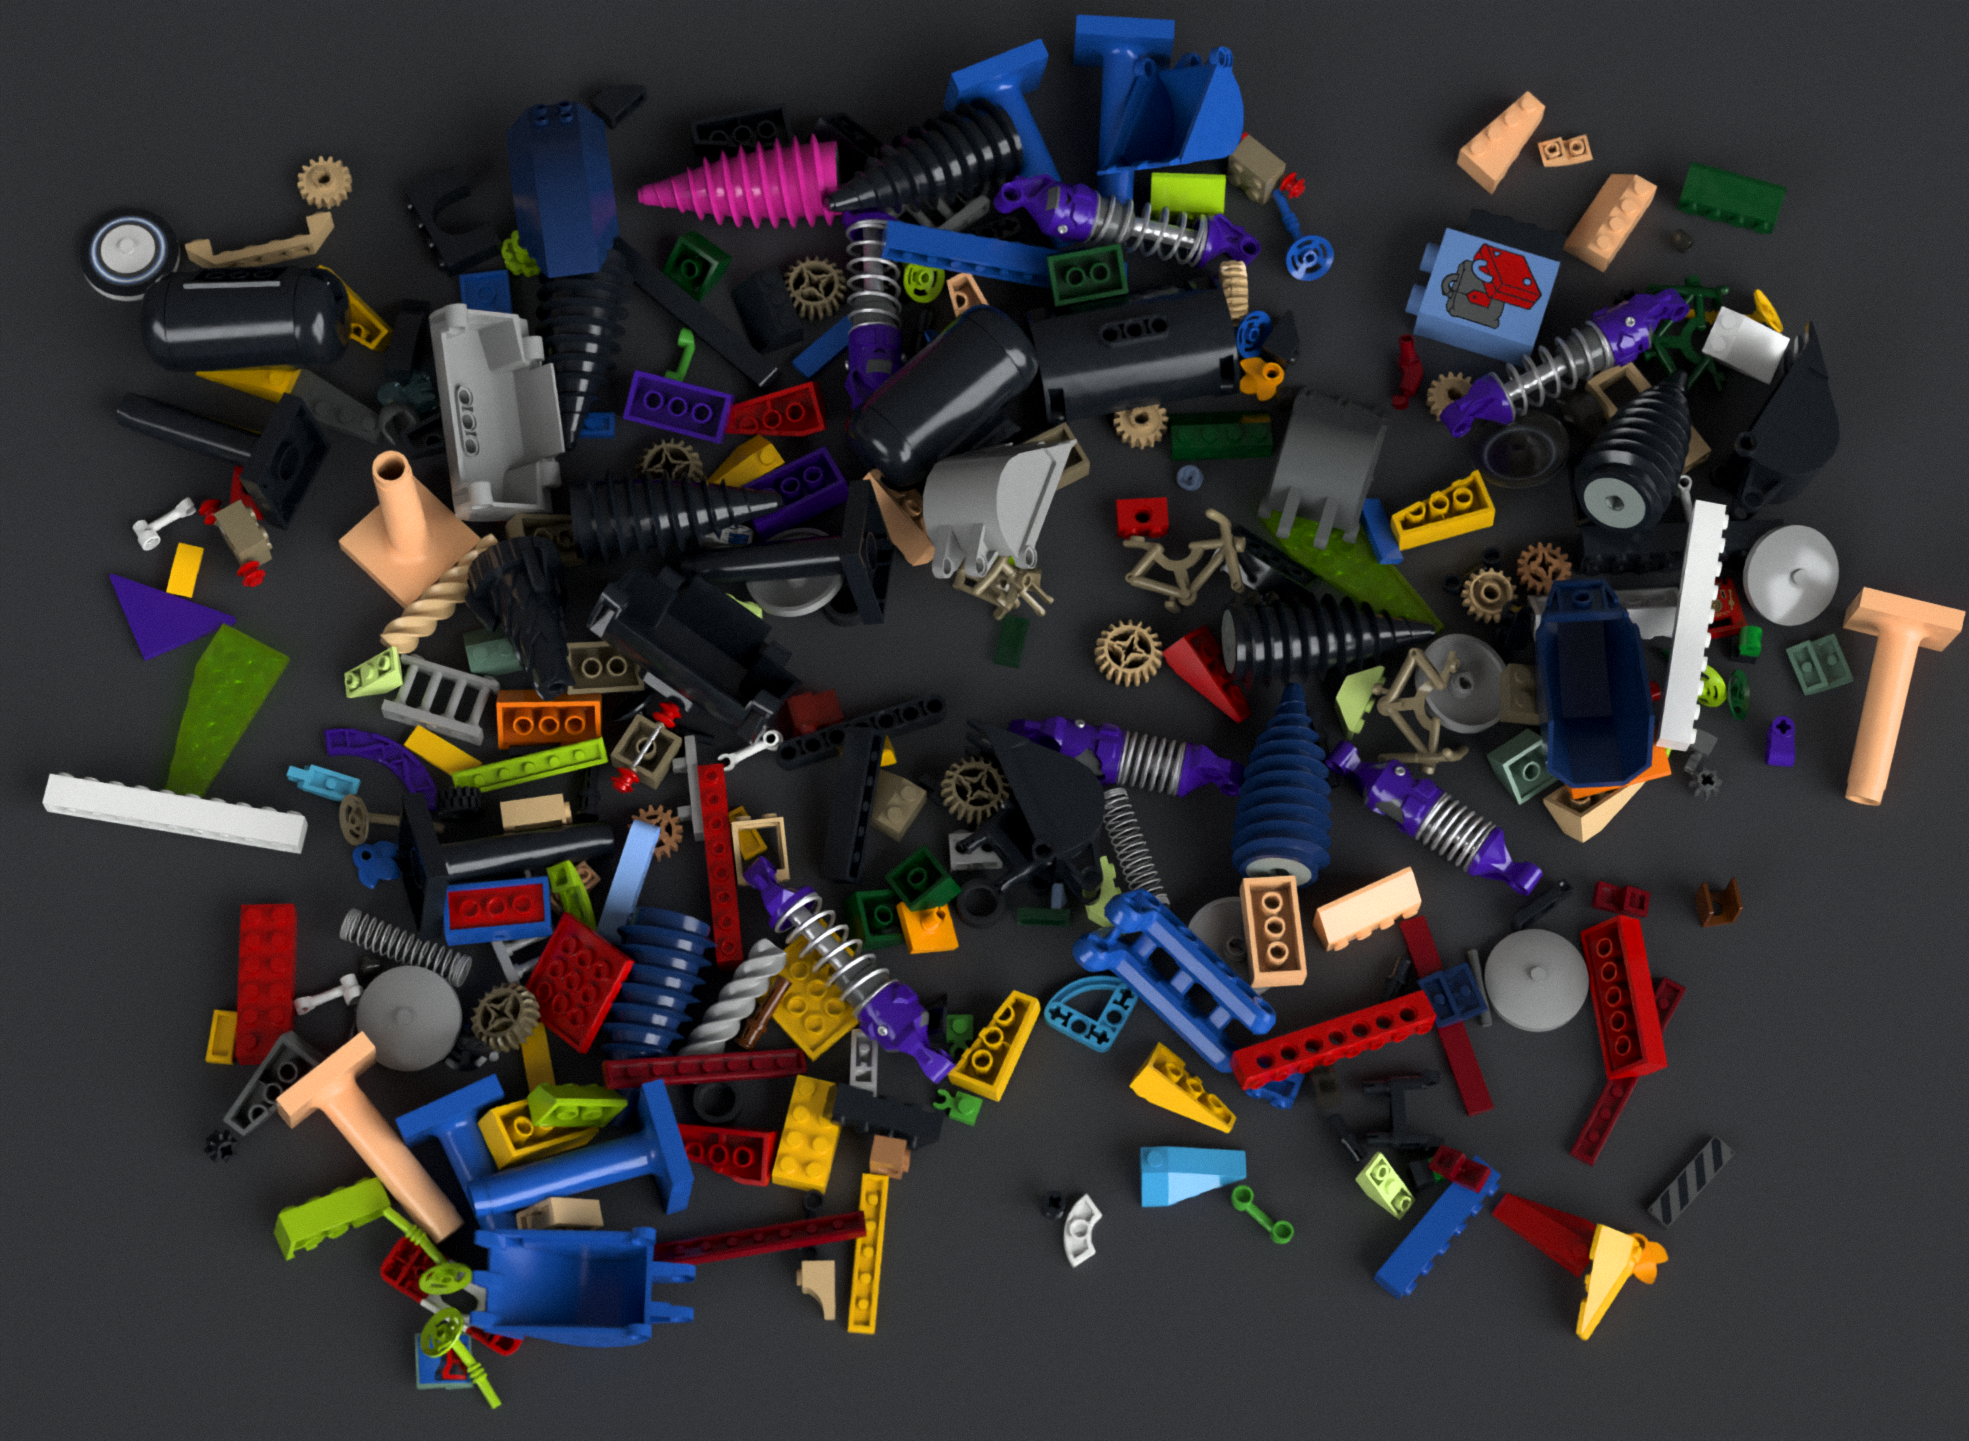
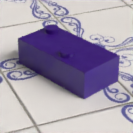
(679, 407)
(807, 489)

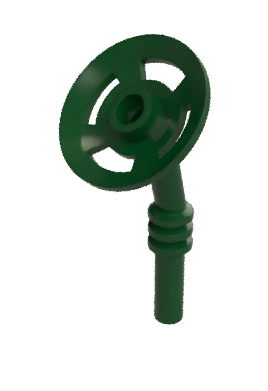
(1737, 692)

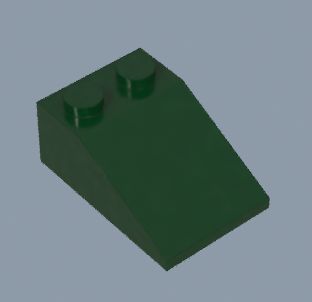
(874, 919)

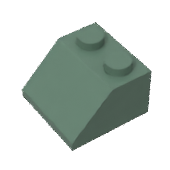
(490, 653)
(1521, 766)

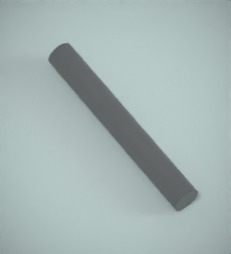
(1476, 970)

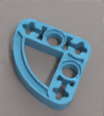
(1101, 1027)

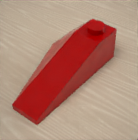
(782, 413)
(1199, 663)
(737, 1152)
(1552, 1231)

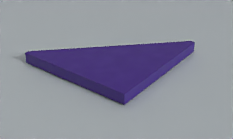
(164, 620)

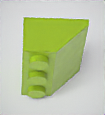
(1187, 192)
(574, 1105)

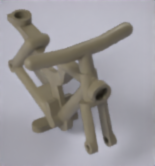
(1186, 592)
(1003, 596)
(1390, 705)

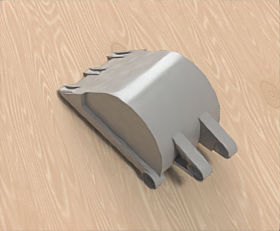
(991, 504)

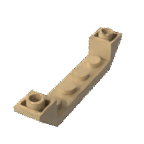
(275, 251)

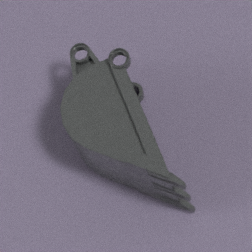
(1325, 465)

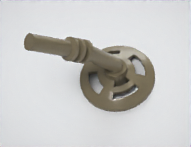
(363, 818)

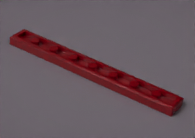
(1452, 1037)
(705, 1068)
(1619, 1090)
(763, 1239)

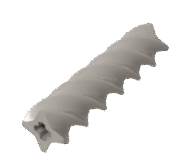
(736, 1000)

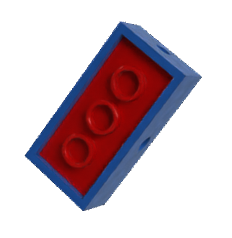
(498, 911)

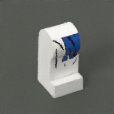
(730, 536)

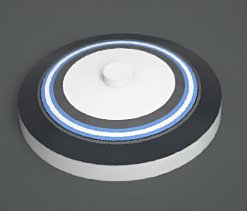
(128, 253)

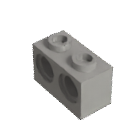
(976, 861)

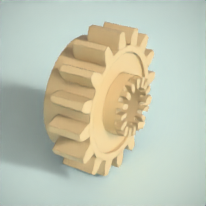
(324, 171)
(1444, 389)
(1145, 433)
(1492, 583)

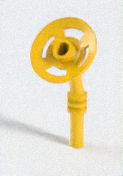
(1764, 313)

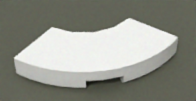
(1078, 1230)

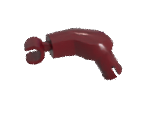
(1411, 370)

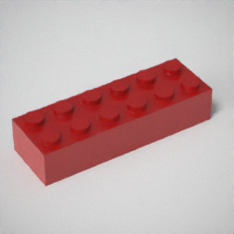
(265, 979)

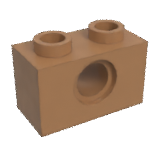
(889, 1157)

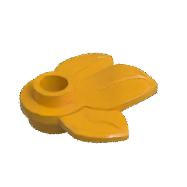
(1257, 380)
(1651, 1254)

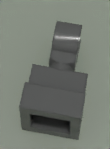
(1702, 748)

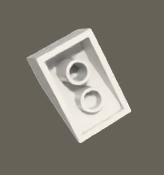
(1745, 345)

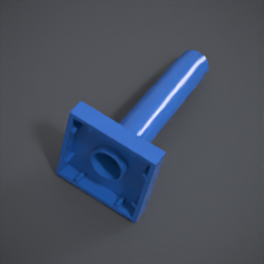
(1116, 46)
(1004, 82)
(455, 1124)
(652, 1150)

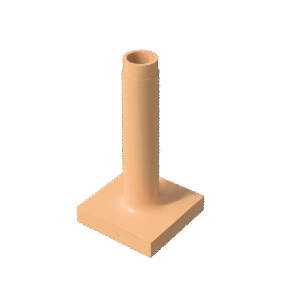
(408, 535)
(1900, 628)
(337, 1094)

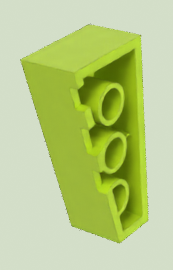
(330, 1215)

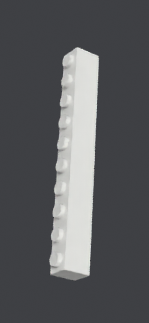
(1691, 626)
(175, 813)

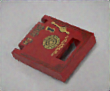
(1727, 607)

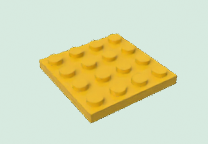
(809, 1009)

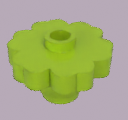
(517, 258)

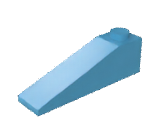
(1184, 1172)

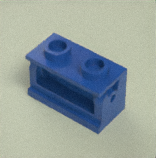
(1281, 1093)

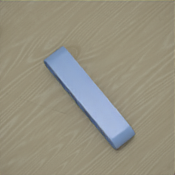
(628, 880)

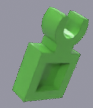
(959, 1032)
(962, 1107)

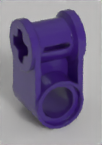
(1779, 746)

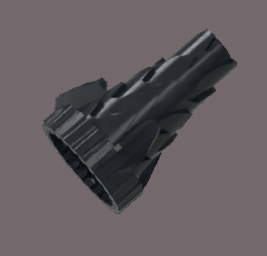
(522, 592)

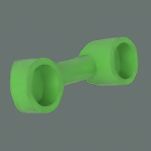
(686, 341)
(1280, 1232)

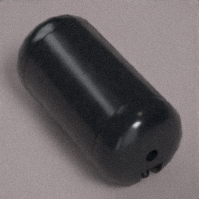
(246, 319)
(941, 397)

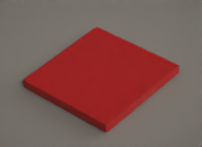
(577, 981)

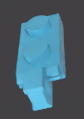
(323, 782)

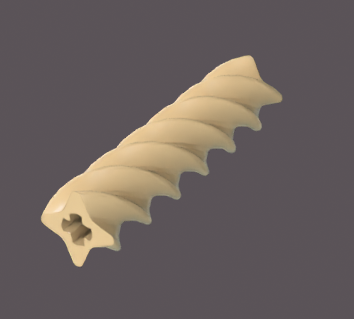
(435, 604)

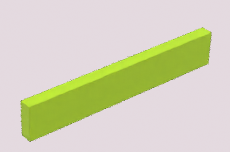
(533, 766)

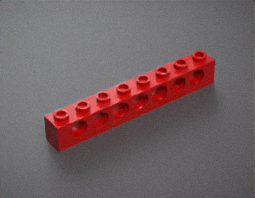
(720, 866)
(1412, 1006)

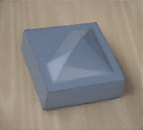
(1058, 896)

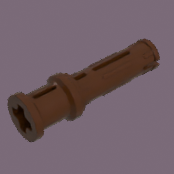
(757, 1024)

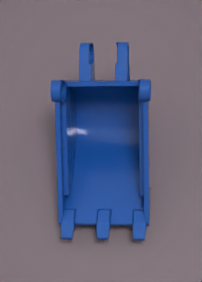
(1179, 114)
(575, 1286)

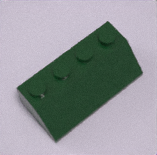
(1731, 198)
(1220, 435)

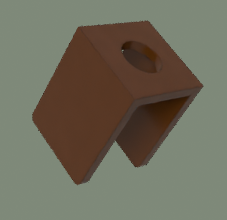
(1728, 899)

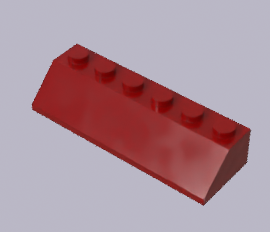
(1623, 998)

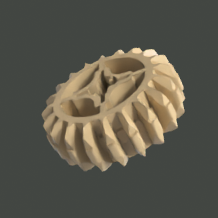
(1234, 284)
(1110, 643)

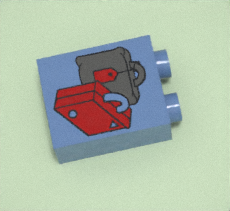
(1482, 296)

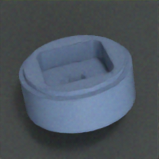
(1190, 478)

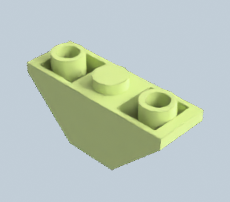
(375, 675)
(1356, 699)
(1108, 890)
(1384, 1186)

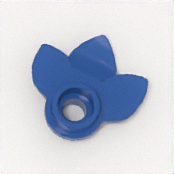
(379, 865)

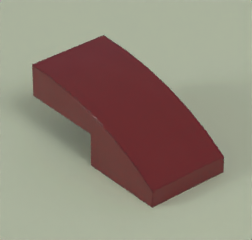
(1620, 900)
(1459, 1169)

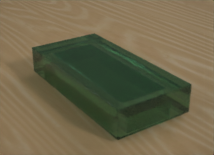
(1011, 641)
(1043, 917)

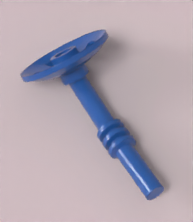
(1304, 250)
(1251, 333)

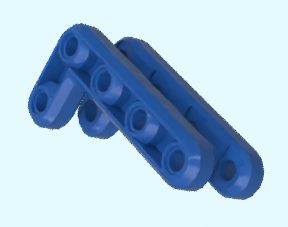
(1167, 997)

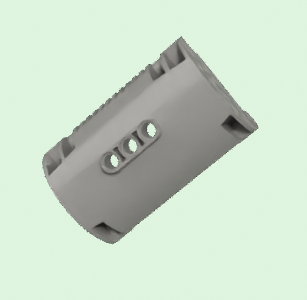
(496, 413)

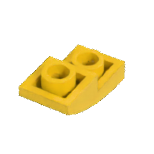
(185, 570)

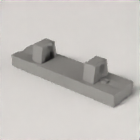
(689, 765)

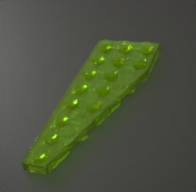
(1353, 569)
(224, 698)

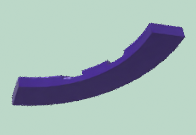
(385, 752)

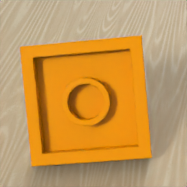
(927, 929)

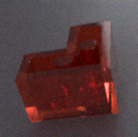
(813, 712)

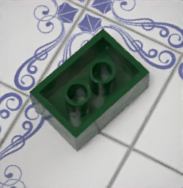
(1086, 273)

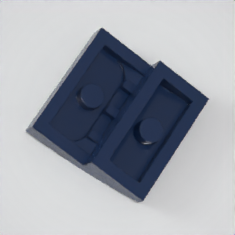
(1453, 995)

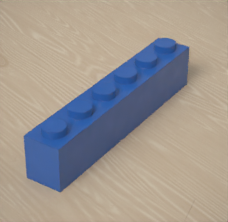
(1432, 1235)

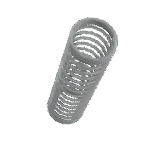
(1117, 803)
(459, 969)

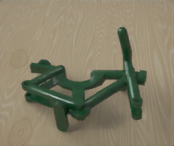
(1690, 291)

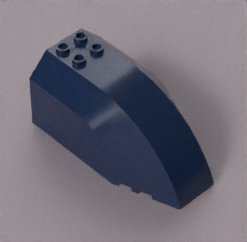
(562, 188)
(1592, 687)

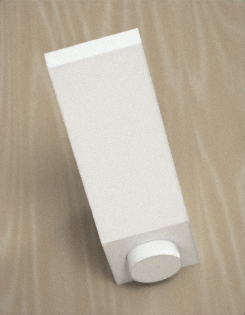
(863, 1062)

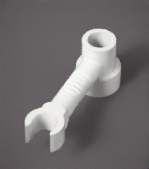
(1683, 493)
(147, 532)
(741, 754)
(349, 990)

